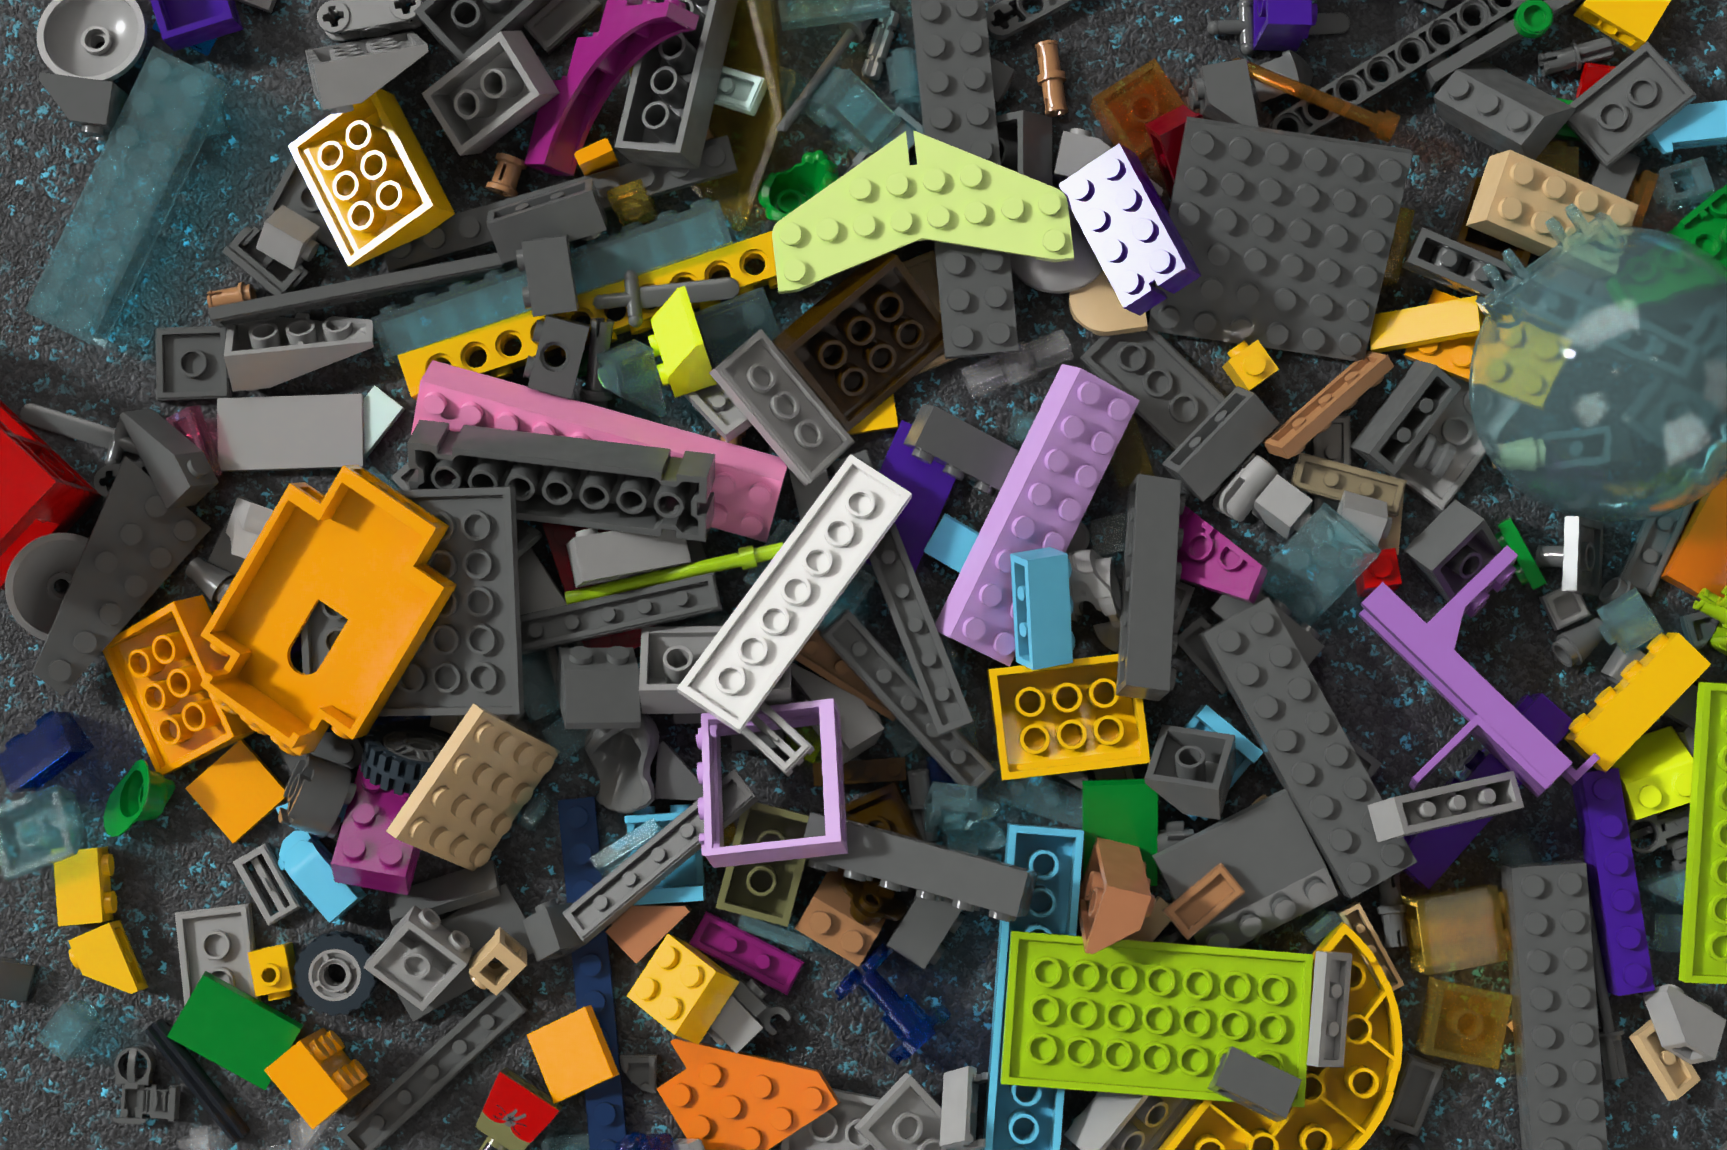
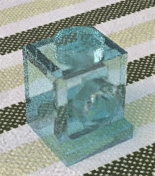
(1691, 176)
(952, 807)

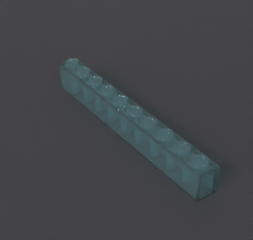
(595, 265)

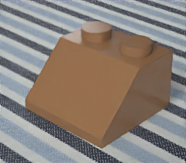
(831, 924)

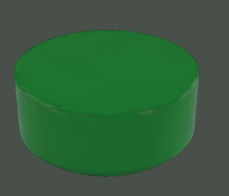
(1533, 18)

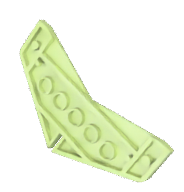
(940, 199)

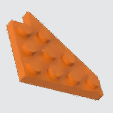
(742, 1097)

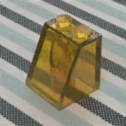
(1456, 928)

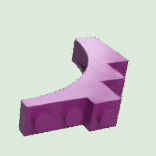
(595, 69)

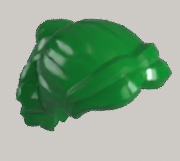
(791, 188)

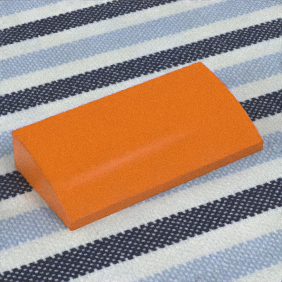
(1701, 550)

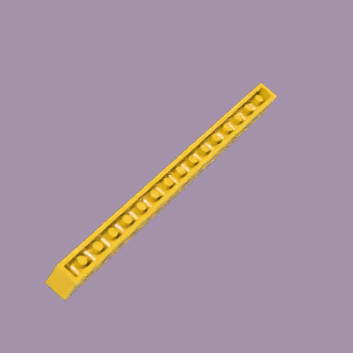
(522, 327)

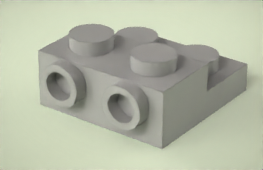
(420, 957)

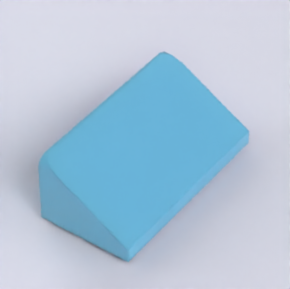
(951, 542)

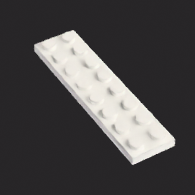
(794, 594)

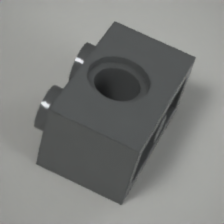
(558, 378)

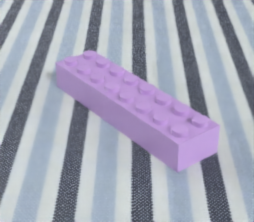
(1037, 504)

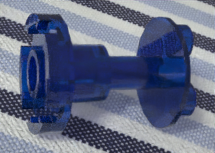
(901, 1014)

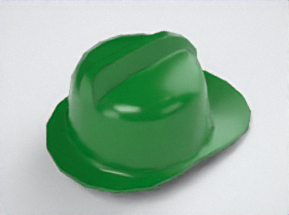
(136, 798)

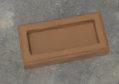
(1203, 901)

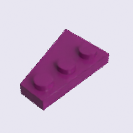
(1216, 562)

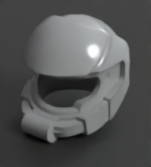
(1094, 581)

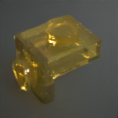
(632, 203)

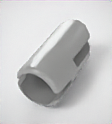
(1244, 487)

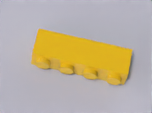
(1637, 699)

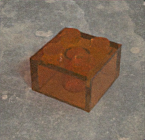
(1133, 103)

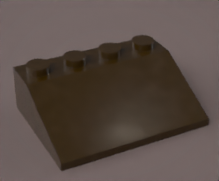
(864, 339)

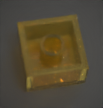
(1463, 1022)

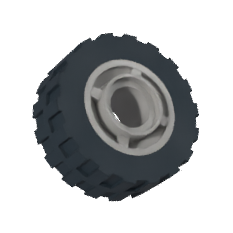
(319, 988)

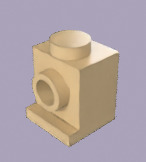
(497, 975)

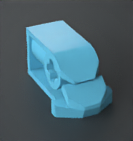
(1692, 128)
(310, 868)

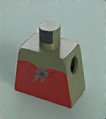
(514, 1113)

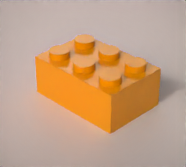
(318, 1076)

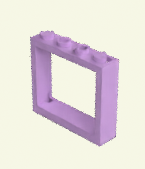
(710, 806)

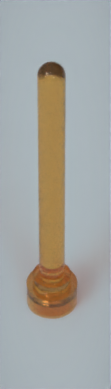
(1380, 123)

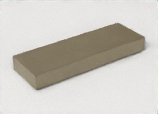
(1331, 478)

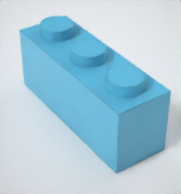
(1042, 608)

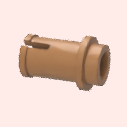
(231, 295)

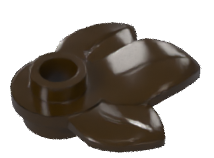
(872, 902)

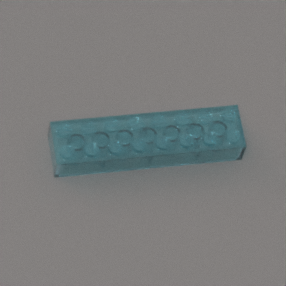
(127, 198)

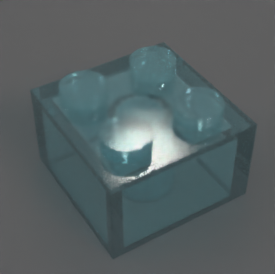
(851, 112)

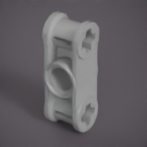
(366, 18)

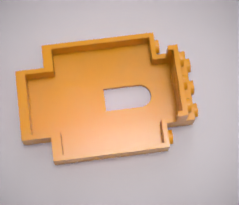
(363, 557)

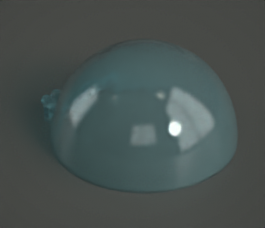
(1605, 372)

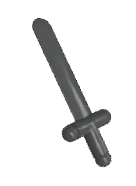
(1326, 24)
(637, 297)
(114, 439)

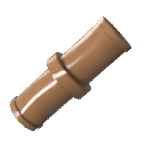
(1051, 78)

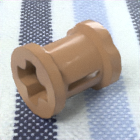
(506, 175)

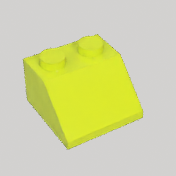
(680, 346)
(1655, 774)

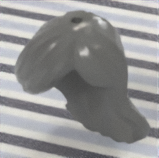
(623, 764)

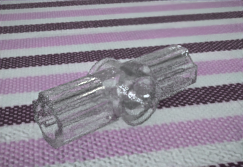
(1018, 367)

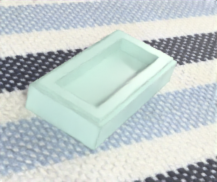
(379, 415)

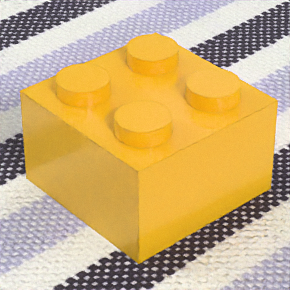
(683, 989)

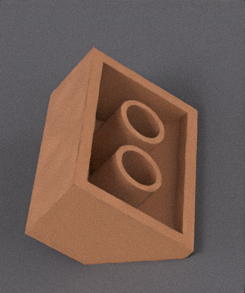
(1113, 894)

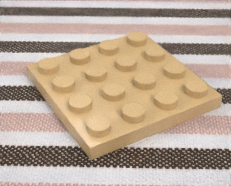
(473, 789)

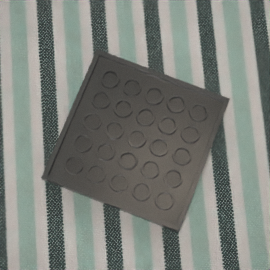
(1284, 237)
(476, 639)

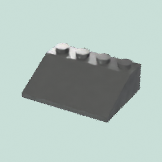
(1267, 856)

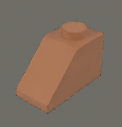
(645, 926)

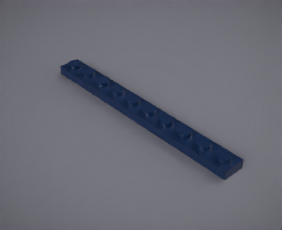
(593, 968)

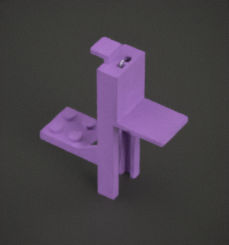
(1489, 715)

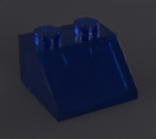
(43, 752)

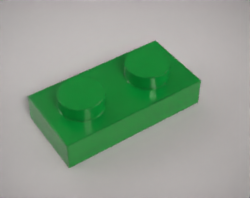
(1527, 569)

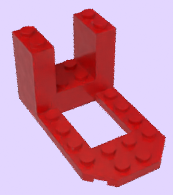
(36, 489)

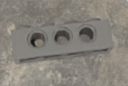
(1445, 806)

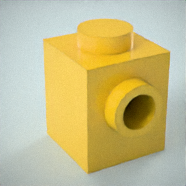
(1249, 365)
(273, 970)

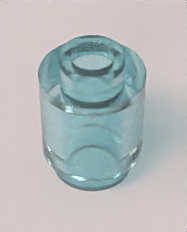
(903, 75)

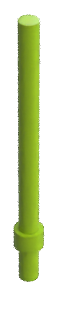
(746, 557)

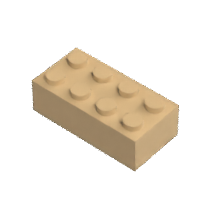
(1523, 194)

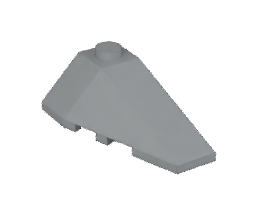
(284, 348)

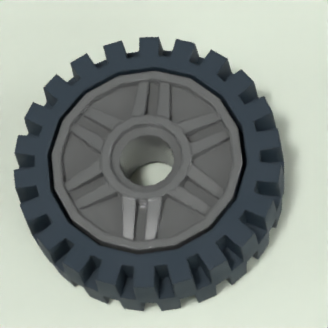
(400, 755)

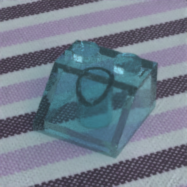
(39, 831)

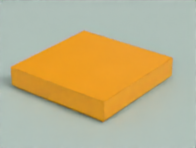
(237, 791)
(572, 1054)

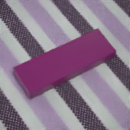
(746, 952)

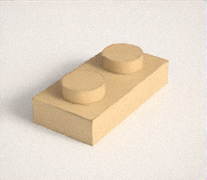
(1669, 1071)

